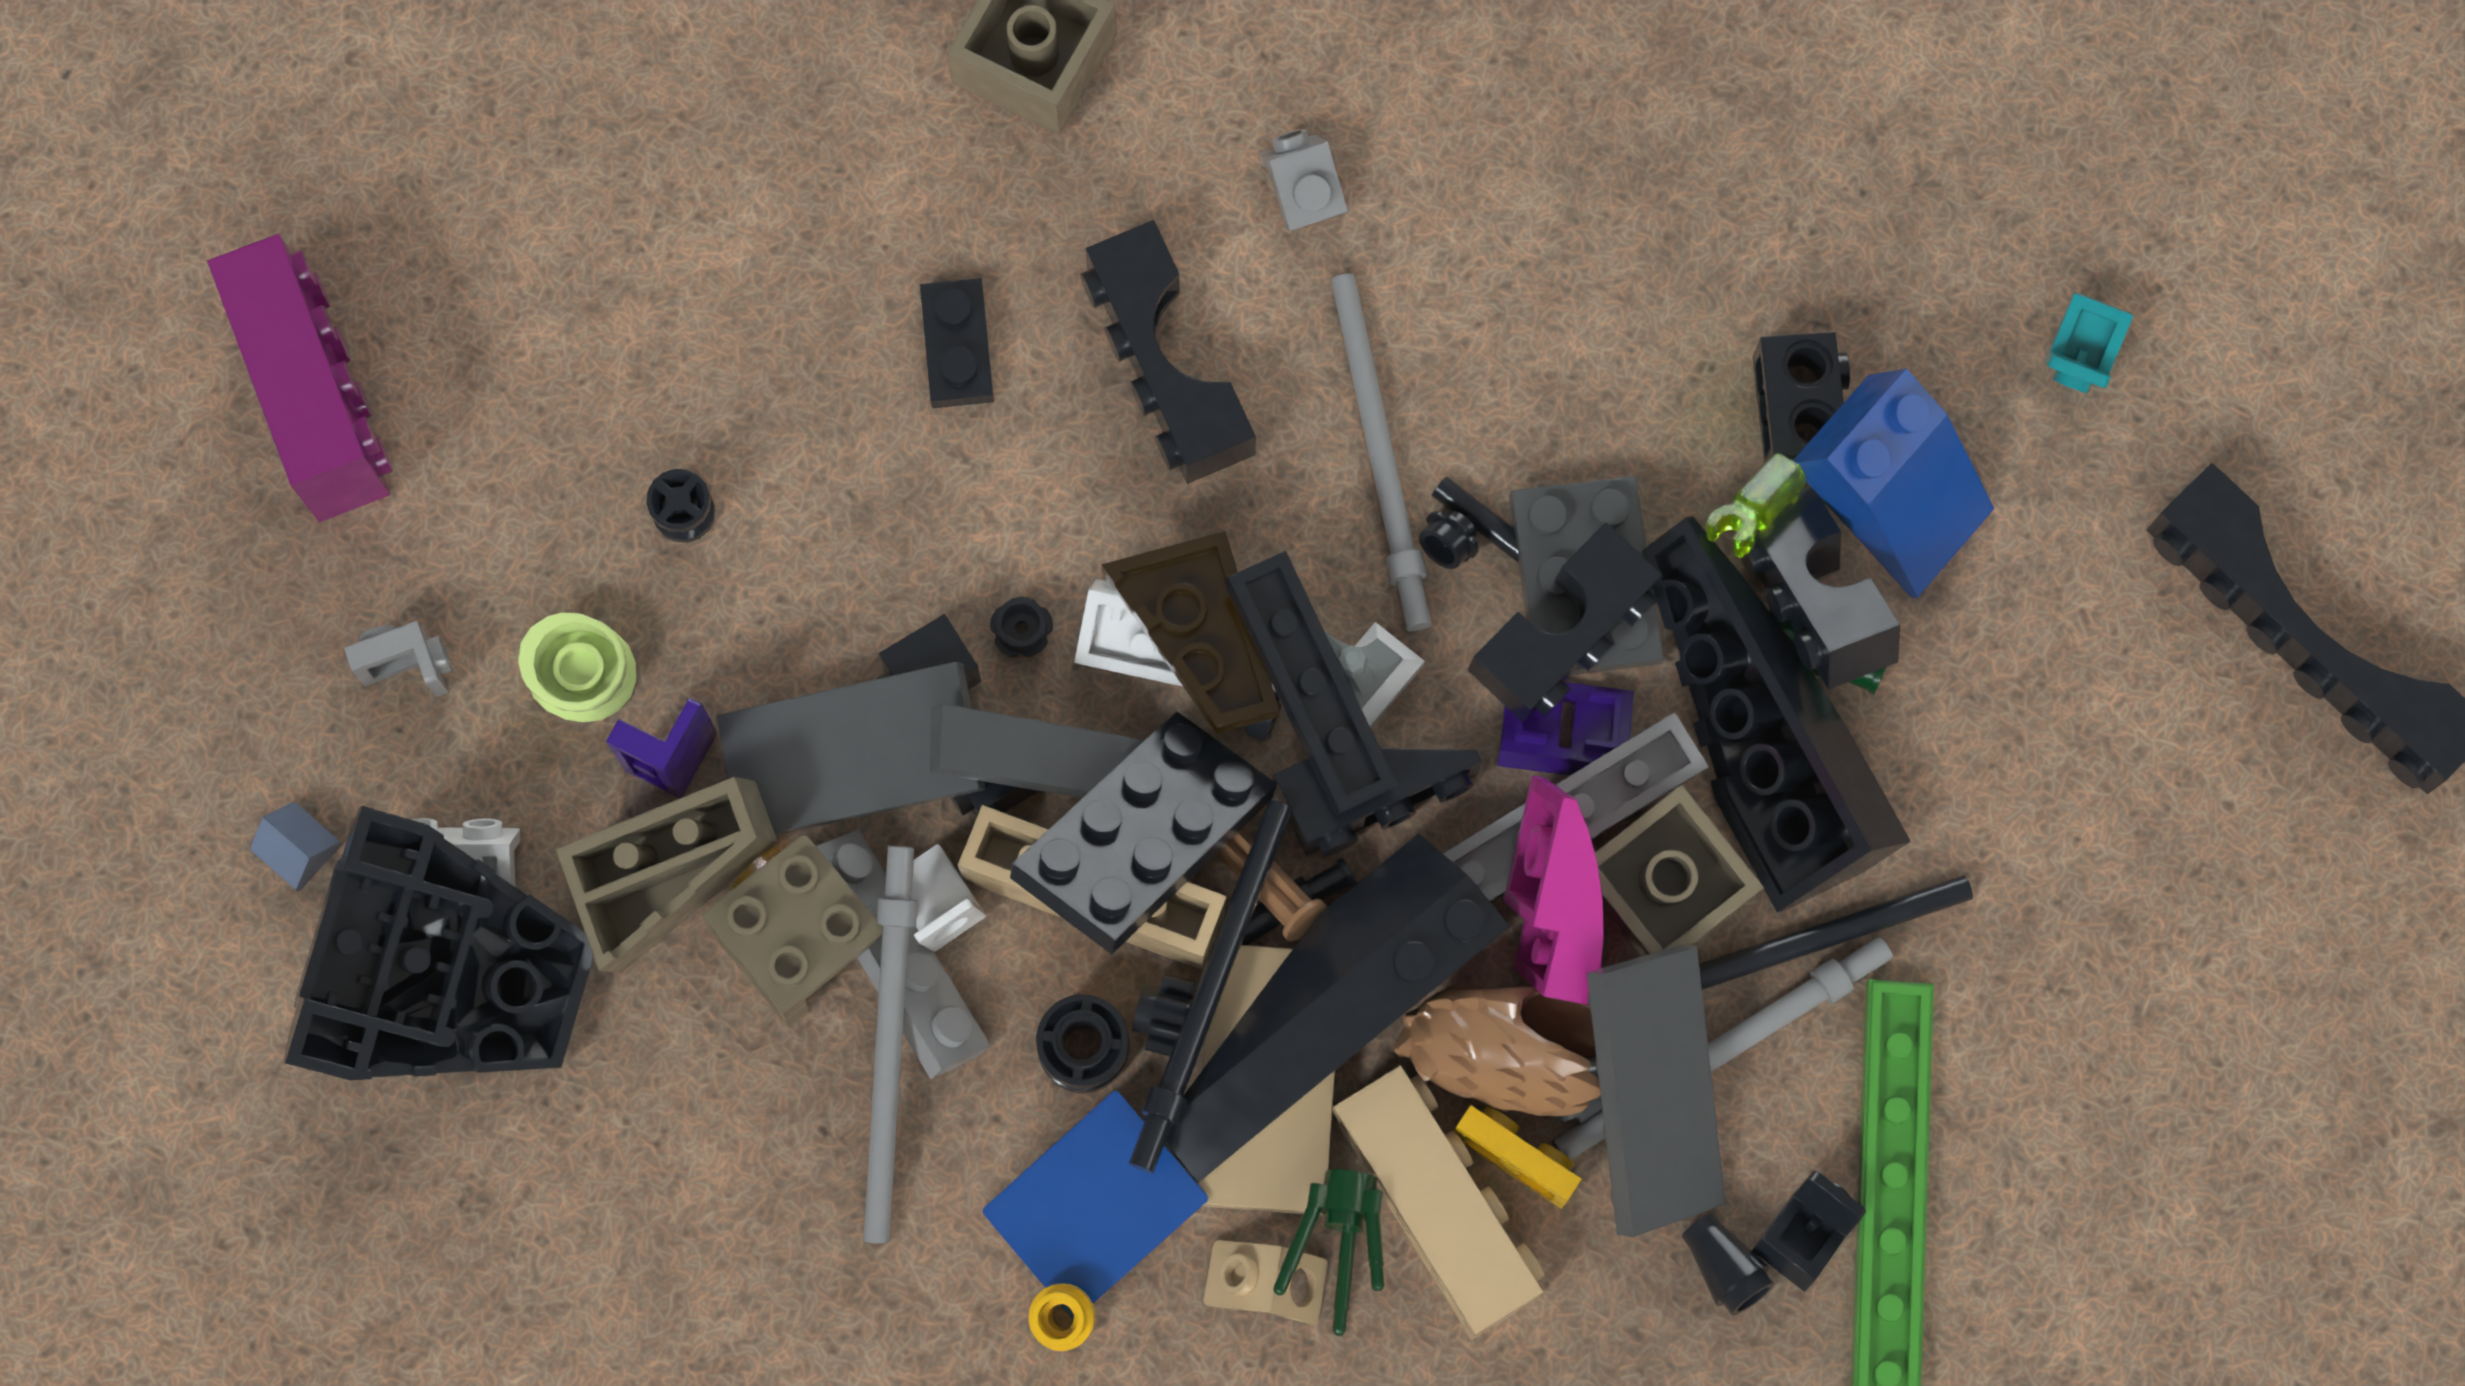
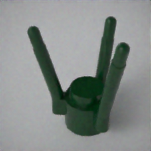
(1347, 1202)

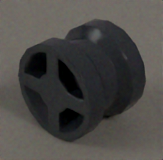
(672, 494)

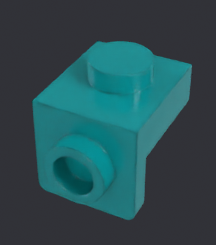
(2087, 343)

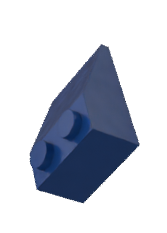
(1897, 477)

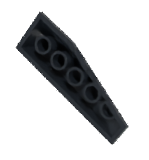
(1776, 742)
(1334, 994)

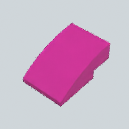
(1557, 894)

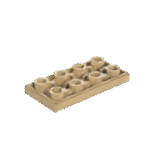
(1292, 1151)

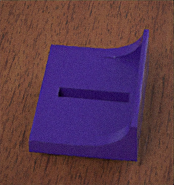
(1599, 725)

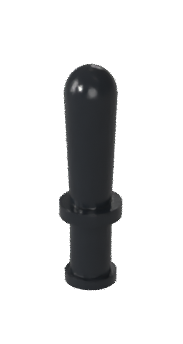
(1318, 887)

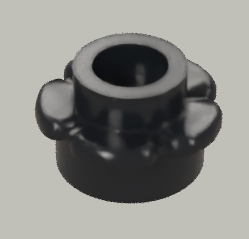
(1449, 539)
(1018, 611)

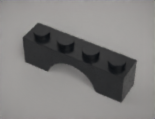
(1198, 418)

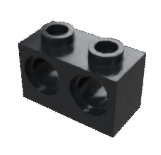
(1787, 402)

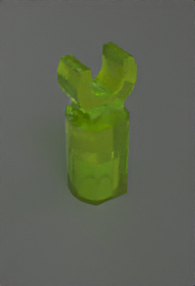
(1757, 503)

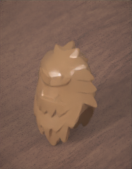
(1504, 1048)

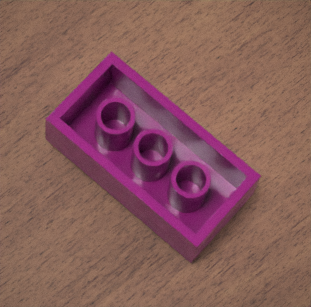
(302, 377)

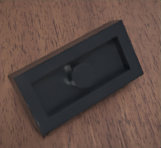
(956, 343)

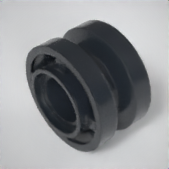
(1075, 1014)

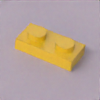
(1540, 1169)

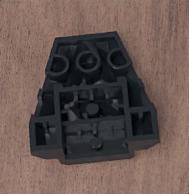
(432, 964)

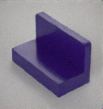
(668, 763)

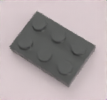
(1550, 529)

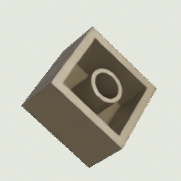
(1033, 54)
(1672, 876)

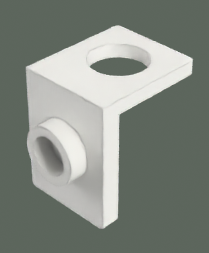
(944, 900)

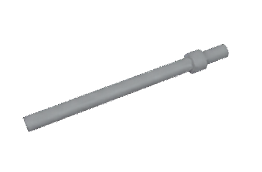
(1405, 563)
(896, 914)
(1827, 983)

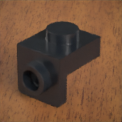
(1809, 1230)

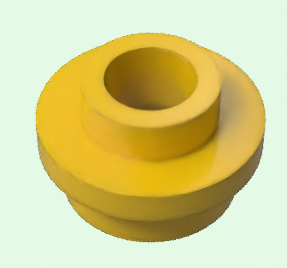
(1042, 1321)

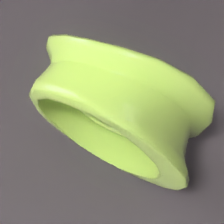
(577, 667)

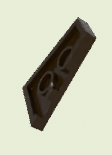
(1196, 627)

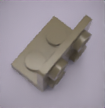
(792, 927)

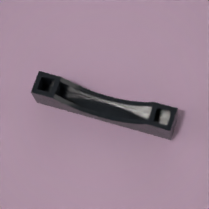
(2222, 542)

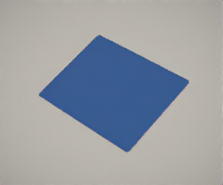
(1086, 1211)

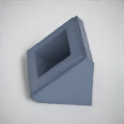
(293, 844)

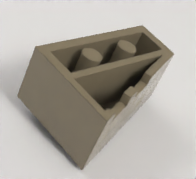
(662, 866)

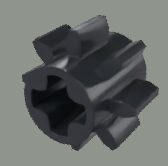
(1163, 1012)

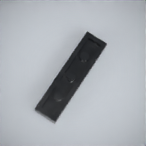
(1310, 683)

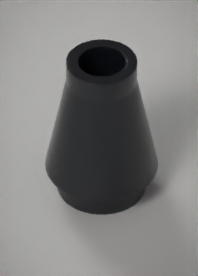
(1727, 1265)

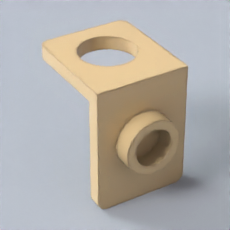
(1244, 1278)

